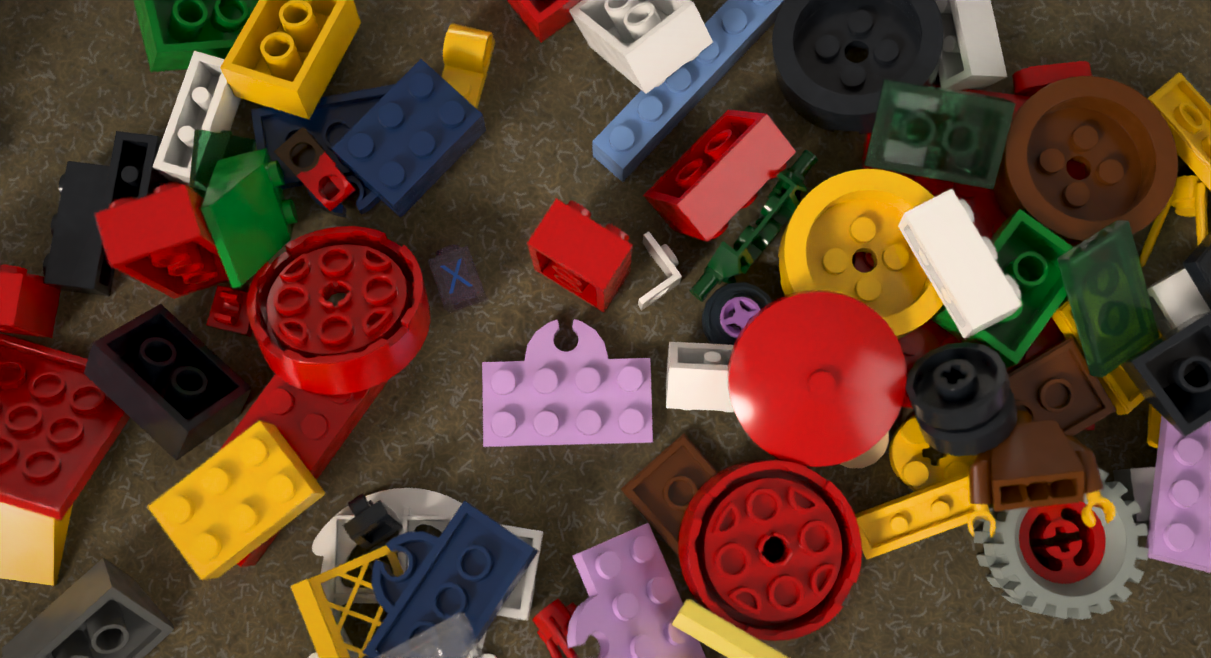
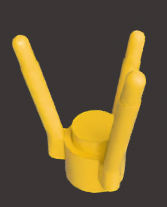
(1189, 200)

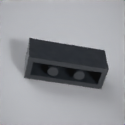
(77, 250)

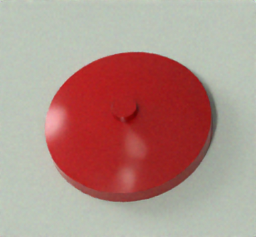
(816, 378)

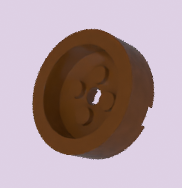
(1107, 128)

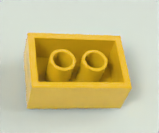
(290, 52)
(236, 500)

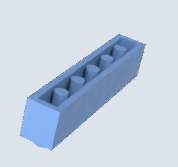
(655, 114)

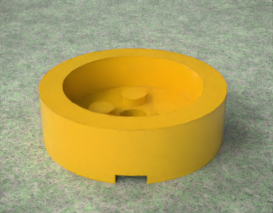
(860, 215)

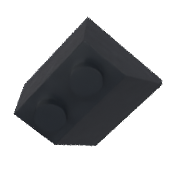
(1177, 374)

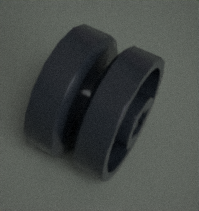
(962, 398)

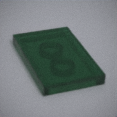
(1108, 298)

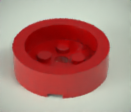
(344, 345)
(726, 537)

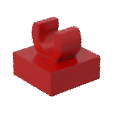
(230, 311)

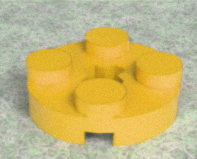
(912, 467)

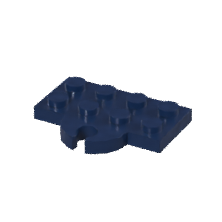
(328, 124)
(460, 572)

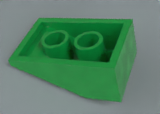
(180, 27)
(248, 213)

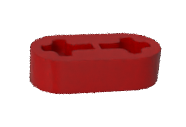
(1032, 79)

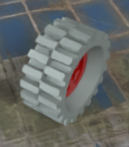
(1068, 585)

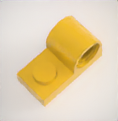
(467, 60)

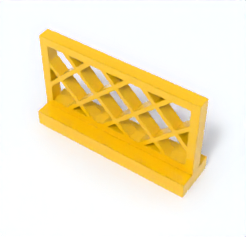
(317, 609)

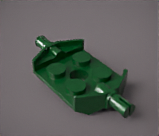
(752, 242)

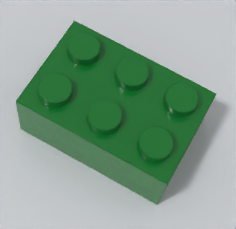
(1030, 257)

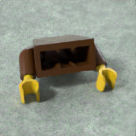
(1035, 469)

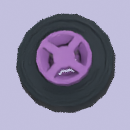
(720, 307)

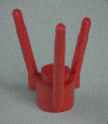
(553, 627)

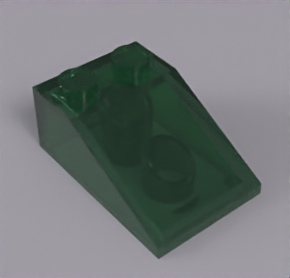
(939, 133)

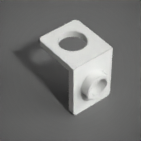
(667, 261)

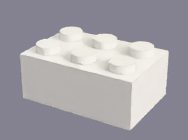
(643, 36)

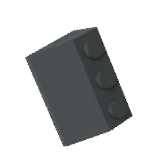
(94, 618)

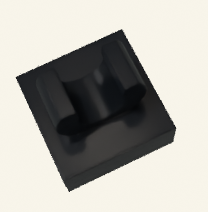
(371, 522)

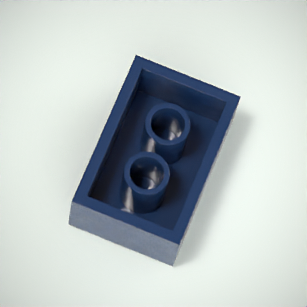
(410, 138)

